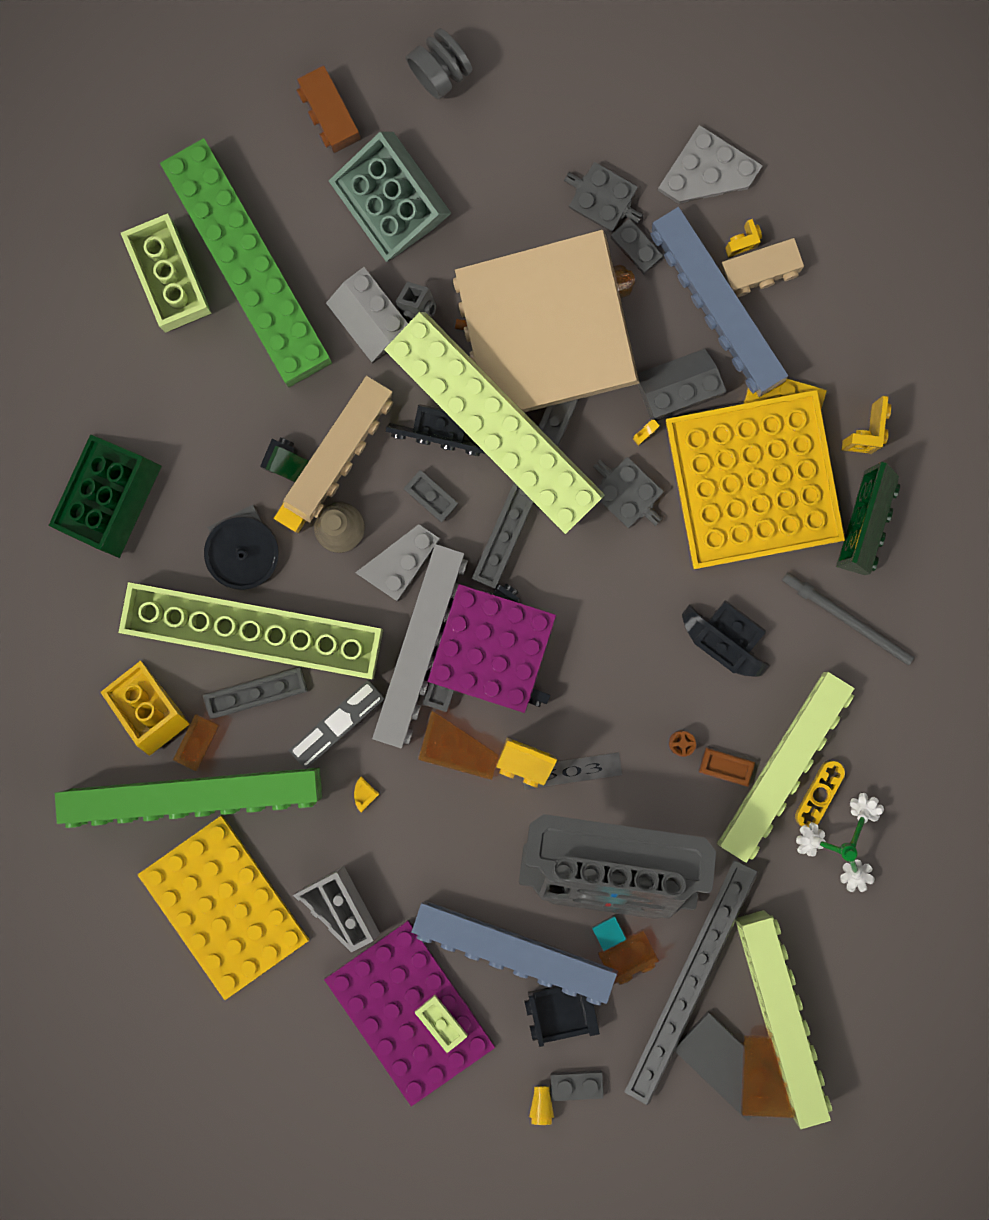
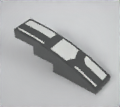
(336, 724)

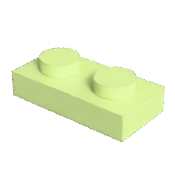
(441, 1023)

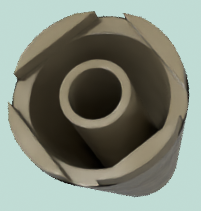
(339, 527)

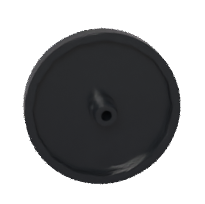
(241, 552)

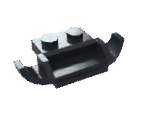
(727, 638)

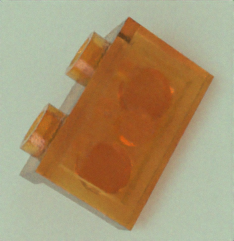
(630, 957)

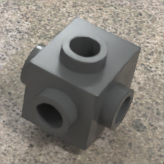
(415, 299)

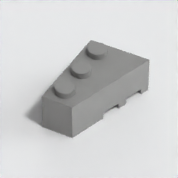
(340, 909)

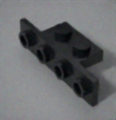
(437, 427)

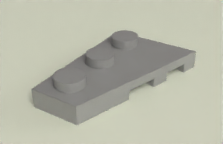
(400, 562)

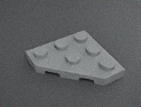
(708, 169)

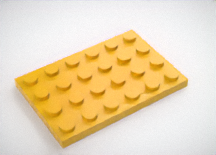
(223, 907)

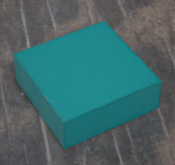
(608, 933)

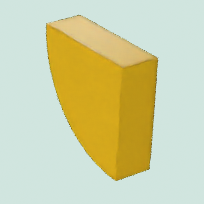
(648, 430)
(364, 794)

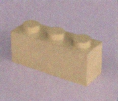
(762, 267)

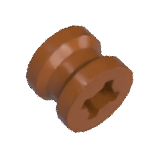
(686, 747)

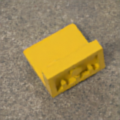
(872, 440)

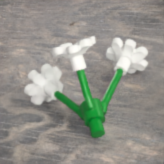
(855, 874)

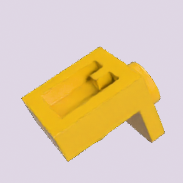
(741, 243)

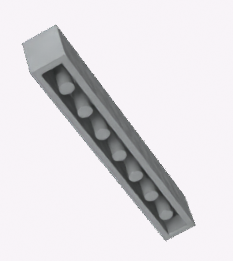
(418, 647)

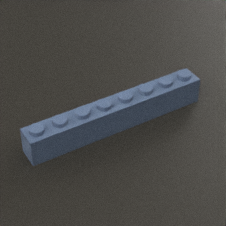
(719, 302)
(515, 952)

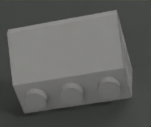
(366, 314)

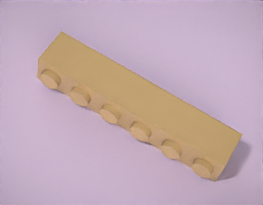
(338, 449)

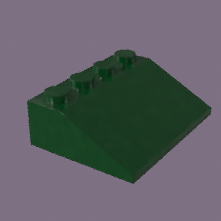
(105, 496)
(868, 519)

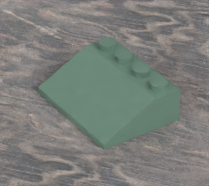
(389, 195)

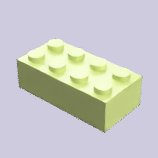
(166, 273)

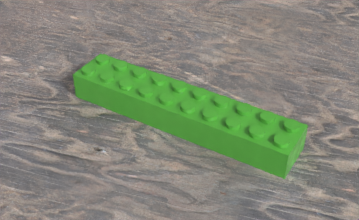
(246, 263)
(186, 796)

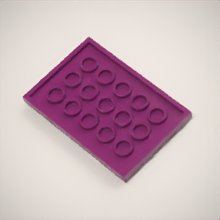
(381, 997)

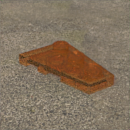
(455, 749)
(762, 1080)

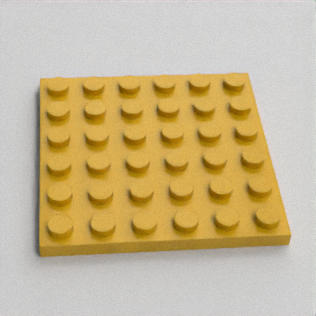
(755, 479)

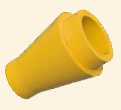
(541, 1107)

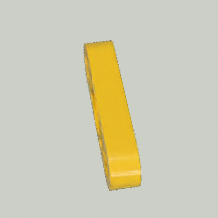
(822, 774)

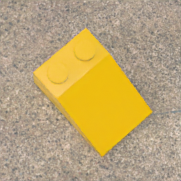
(144, 708)
(525, 762)

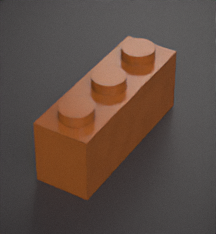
(327, 109)

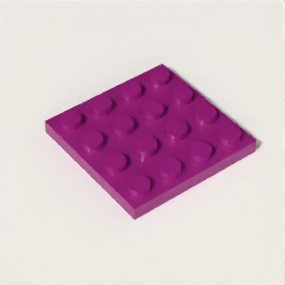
(492, 648)

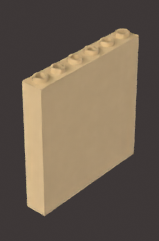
(548, 322)

